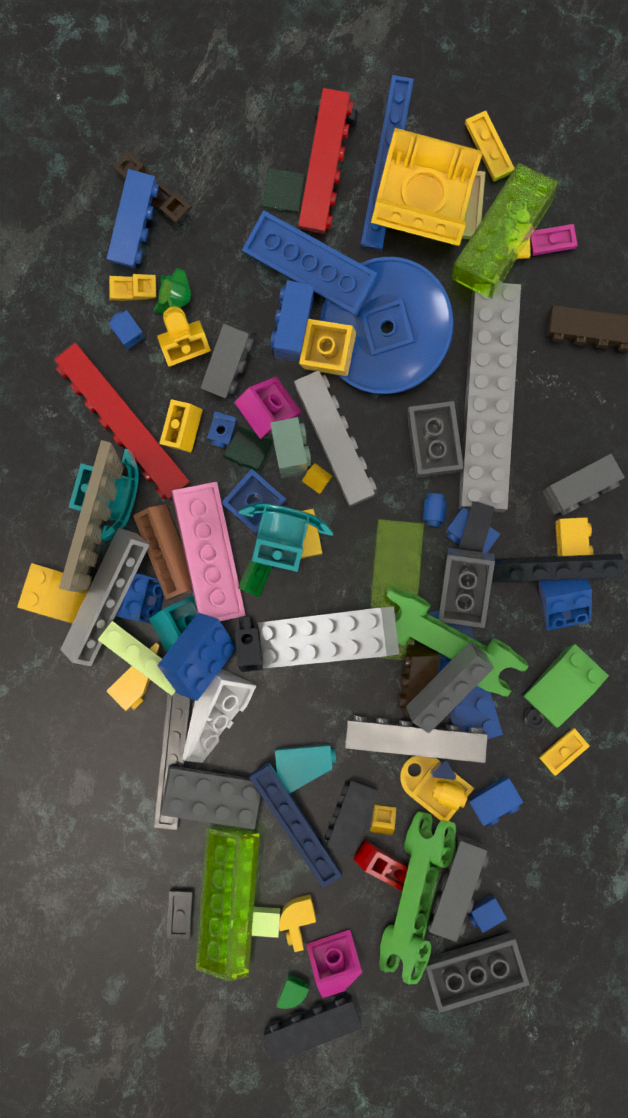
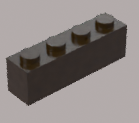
(588, 327)

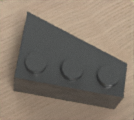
(228, 359)

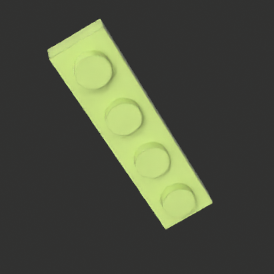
(135, 654)

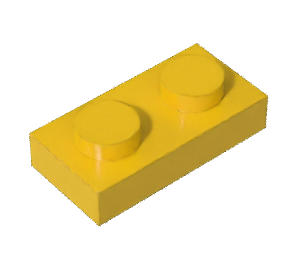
(564, 751)

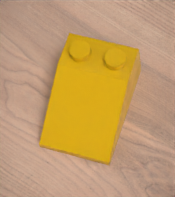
(43, 595)

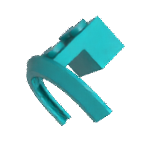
(125, 497)
(281, 534)

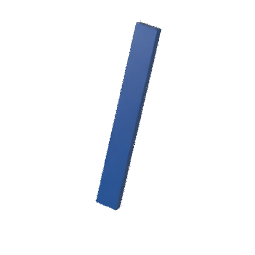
(394, 117)

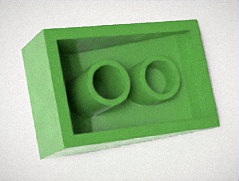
(565, 685)

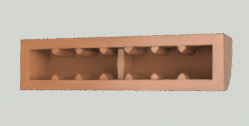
(164, 550)

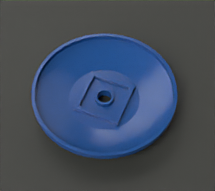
(421, 330)

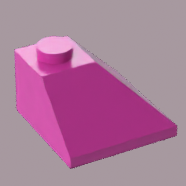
(334, 962)

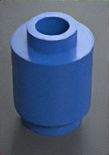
(434, 510)

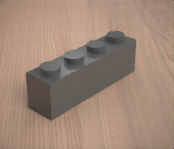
(449, 687)

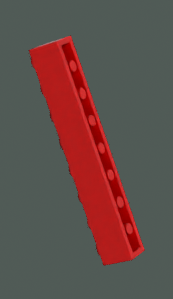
(121, 420)

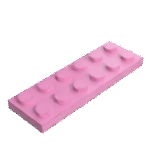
(208, 551)

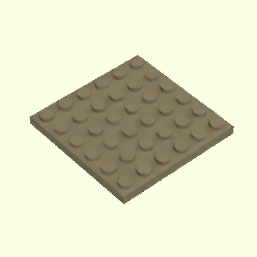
(91, 519)

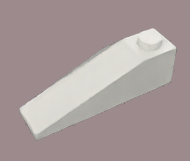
(214, 713)

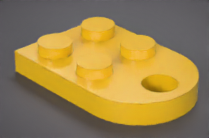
(423, 785)

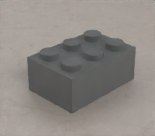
(435, 439)
(583, 485)
(466, 587)

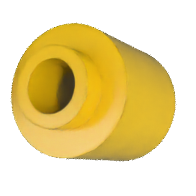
(449, 795)

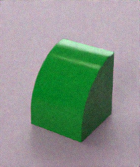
(292, 992)

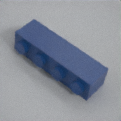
(132, 219)

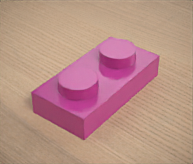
(553, 239)

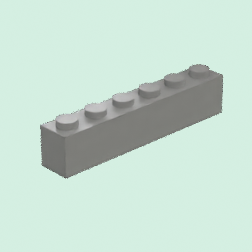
(334, 438)
(104, 596)

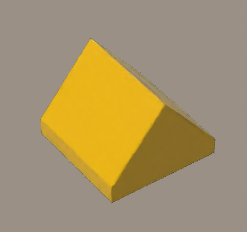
(317, 478)

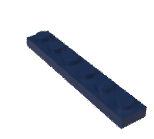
(295, 824)

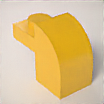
(295, 914)

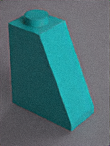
(303, 764)

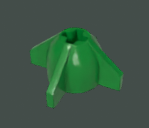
(173, 291)

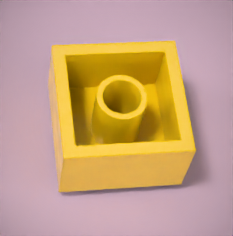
(327, 347)

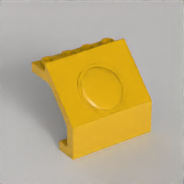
(426, 186)

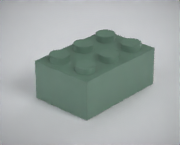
(289, 444)

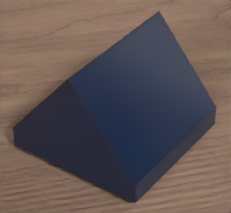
(443, 770)

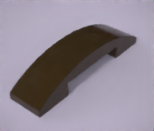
(166, 202)

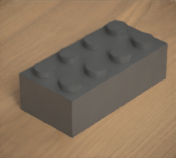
(210, 797)
(456, 889)
(476, 972)

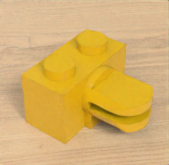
(182, 339)

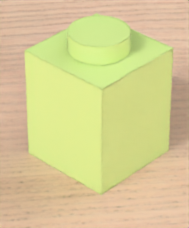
(266, 922)

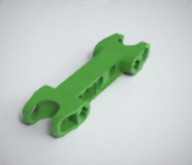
(416, 623)
(406, 937)

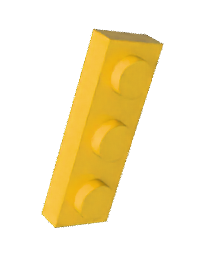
(489, 143)

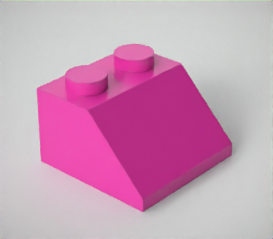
(266, 404)

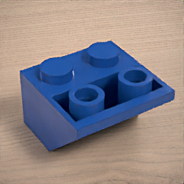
(141, 599)
(565, 602)

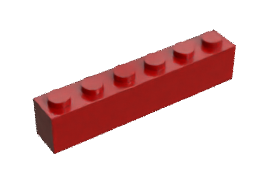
(324, 161)

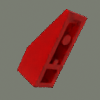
(381, 865)

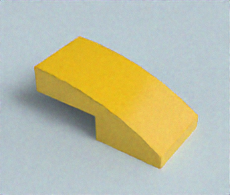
(132, 288)

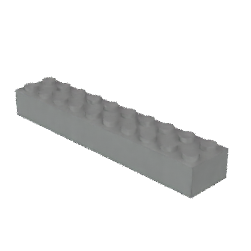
(490, 398)

